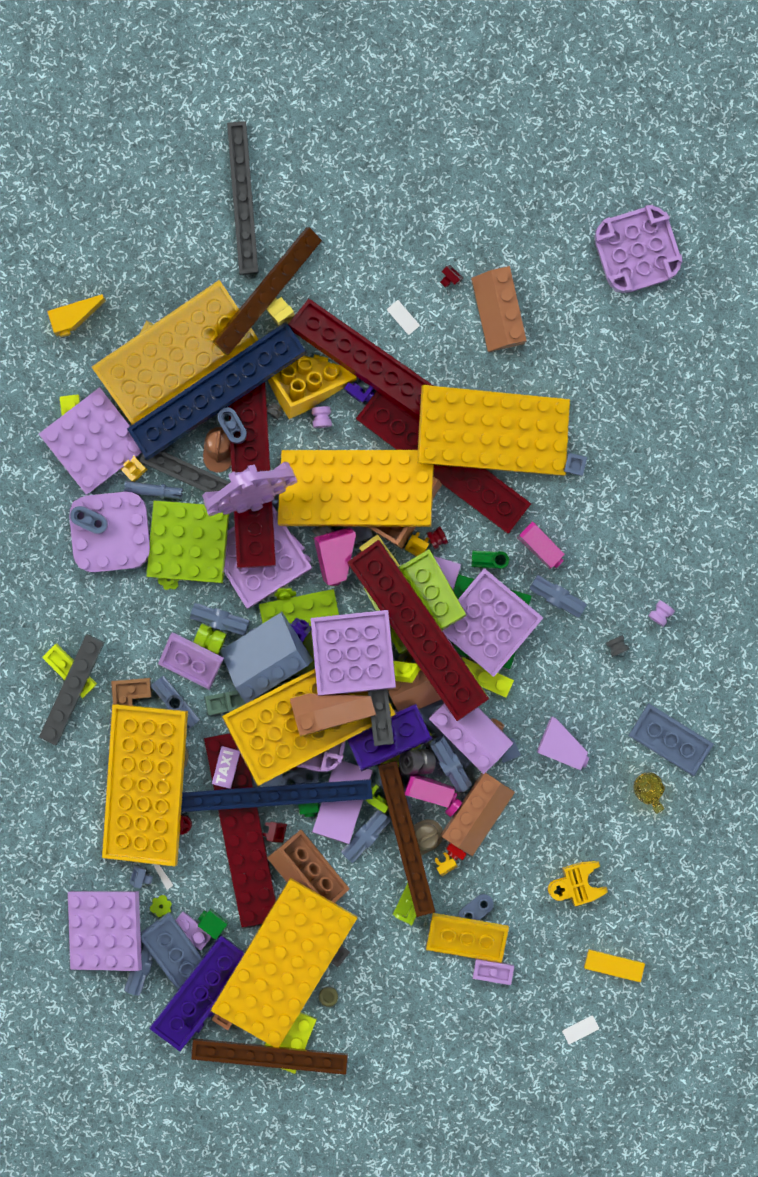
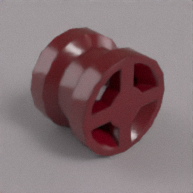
(437, 538)
(185, 827)

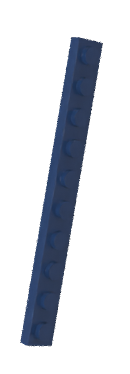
(277, 795)

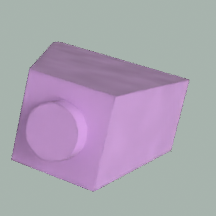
(562, 746)

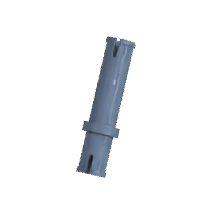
(161, 491)

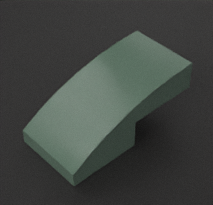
(223, 702)

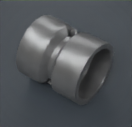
(417, 761)

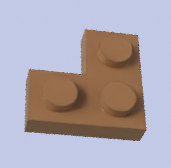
(126, 690)

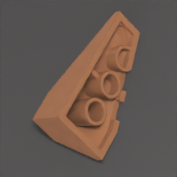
(323, 712)

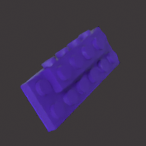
(198, 993)

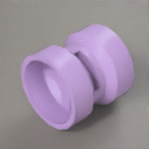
(321, 417)
(662, 612)

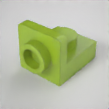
(378, 802)

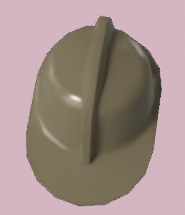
(428, 835)

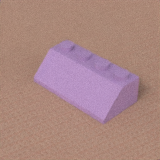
(473, 735)

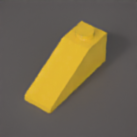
(73, 315)

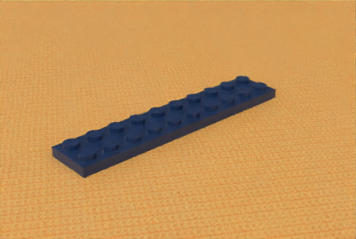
(216, 391)

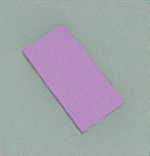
(338, 818)

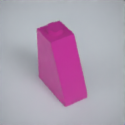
(541, 545)
(333, 554)
(430, 790)

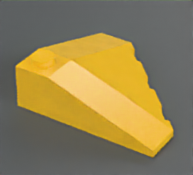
(308, 383)

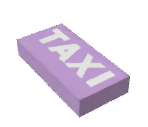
(226, 767)

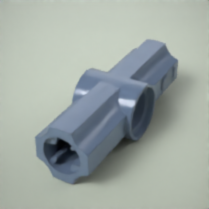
(557, 596)
(219, 619)
(167, 692)
(450, 764)
(365, 835)
(137, 978)

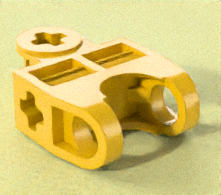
(581, 872)

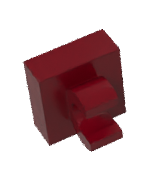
(451, 276)
(276, 831)

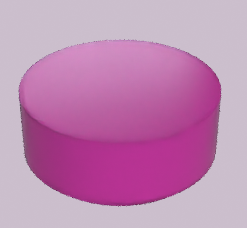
(453, 807)

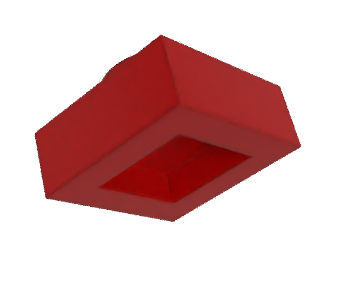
(455, 852)

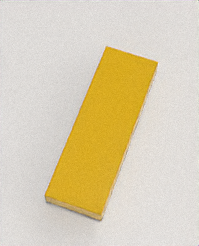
(614, 965)

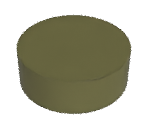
(328, 996)

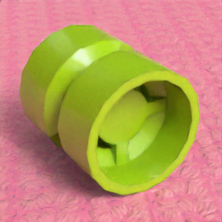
(210, 639)

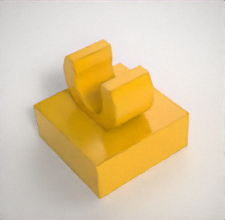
(133, 469)
(416, 545)
(446, 866)

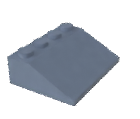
(265, 657)

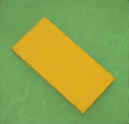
(467, 937)

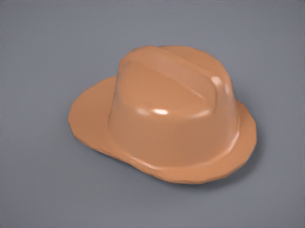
(217, 450)

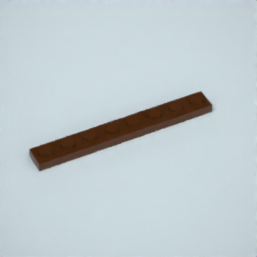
(267, 291)
(406, 839)
(269, 1056)

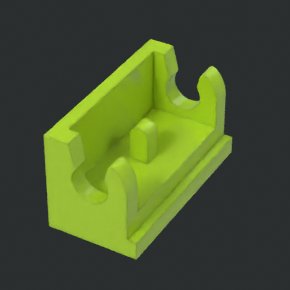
(405, 909)

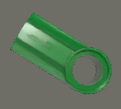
(486, 559)

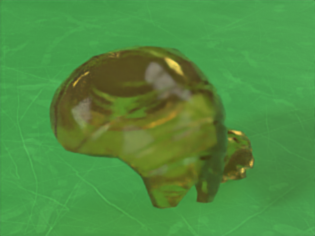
(649, 789)

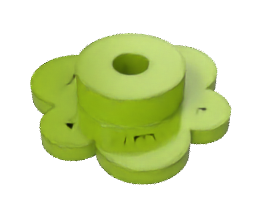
(173, 583)
(284, 594)
(155, 907)

